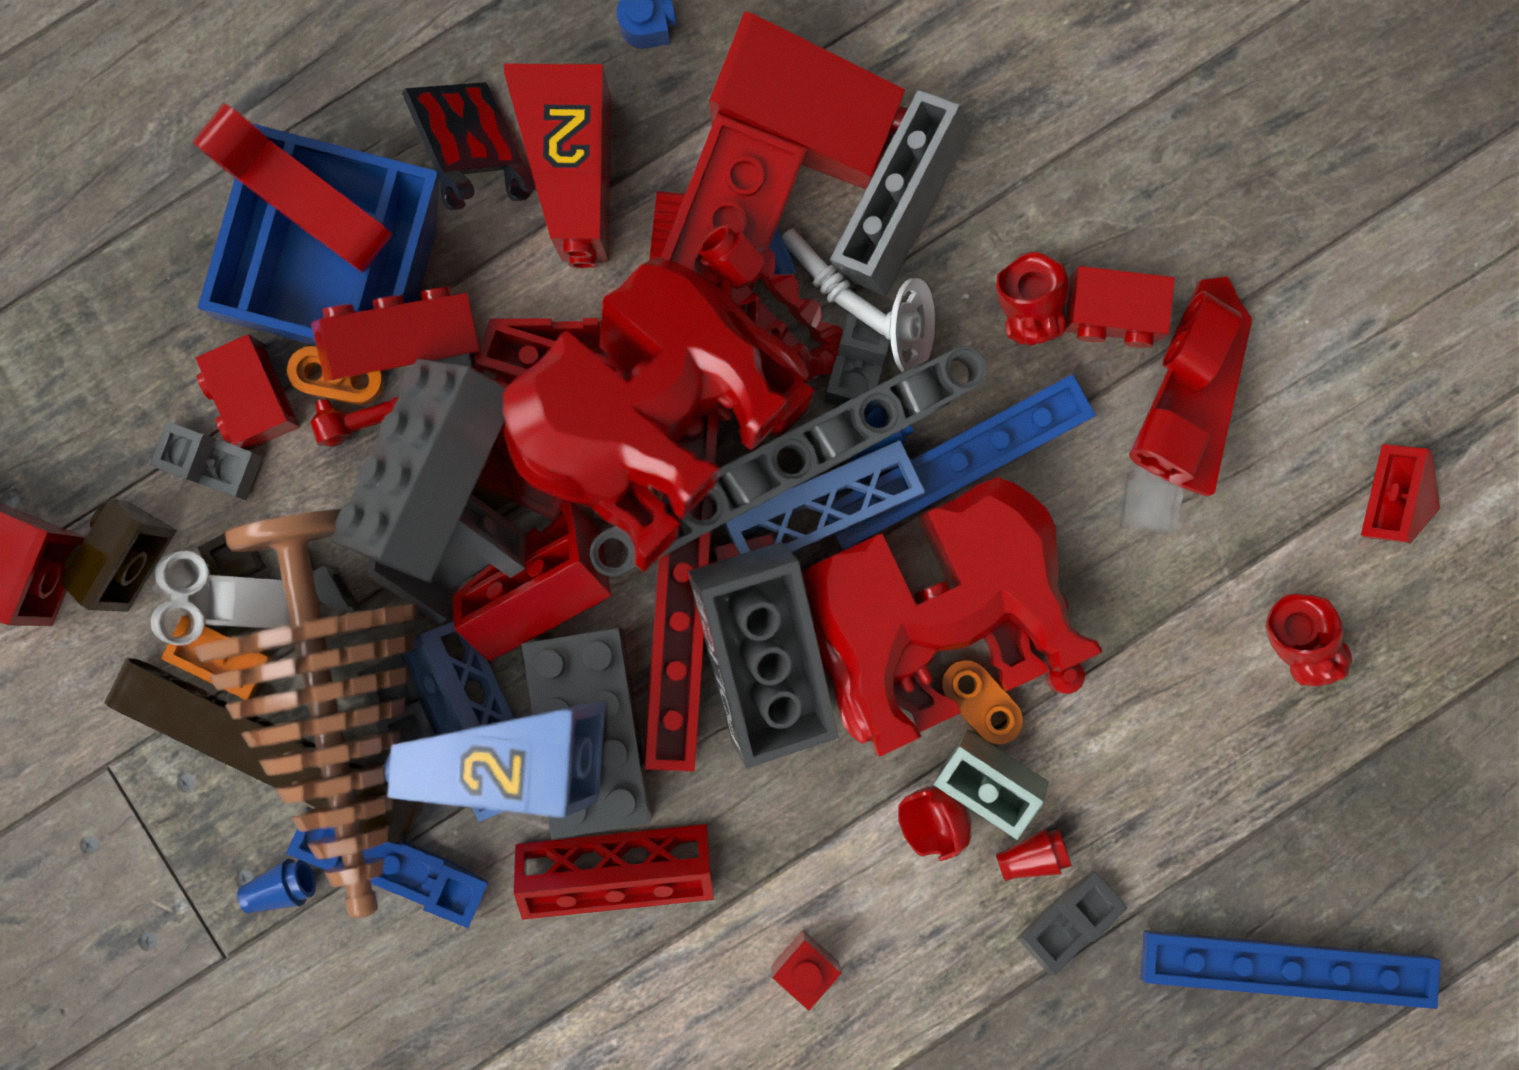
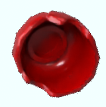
(935, 823)

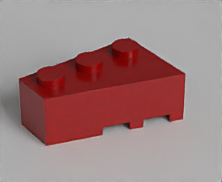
(519, 343)
(556, 584)

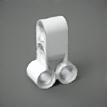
(217, 600)

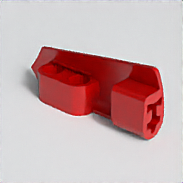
(1195, 401)

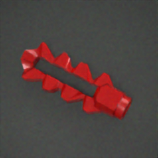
(739, 264)

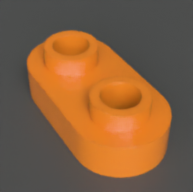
(339, 389)
(982, 701)

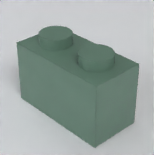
(992, 784)

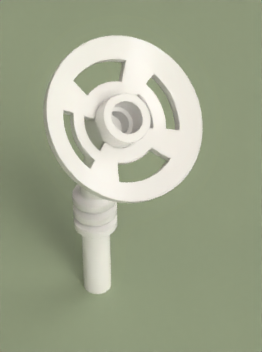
(902, 326)

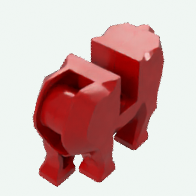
(608, 439)
(1003, 587)

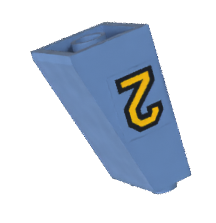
(515, 765)

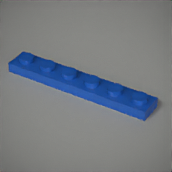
(971, 455)
(1290, 969)

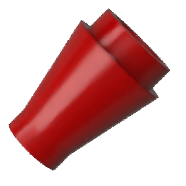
(1035, 856)

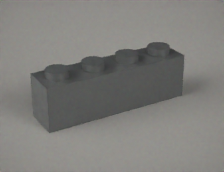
(901, 192)

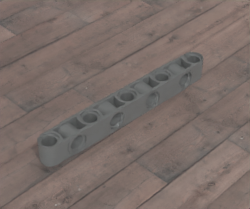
(819, 446)

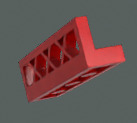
(616, 886)

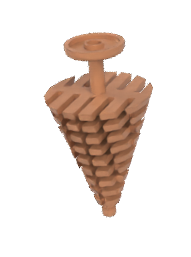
(308, 634)

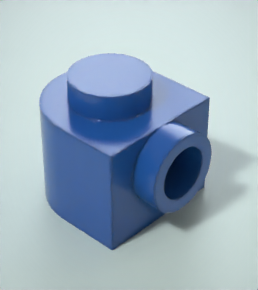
(645, 22)

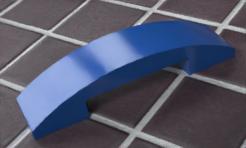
(410, 873)

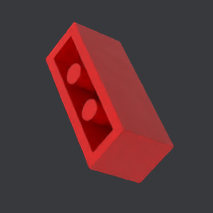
(394, 333)

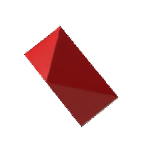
(1401, 494)

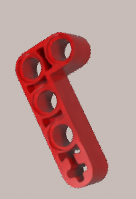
(291, 188)

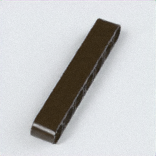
(206, 725)

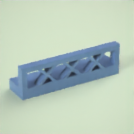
(825, 488)
(444, 689)

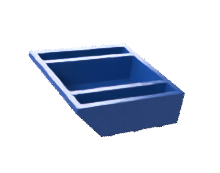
(281, 277)

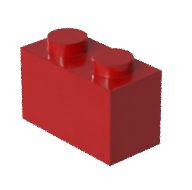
(1119, 306)
(245, 393)

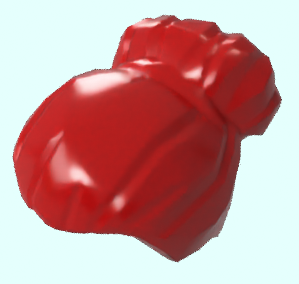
(1032, 298)
(1309, 639)

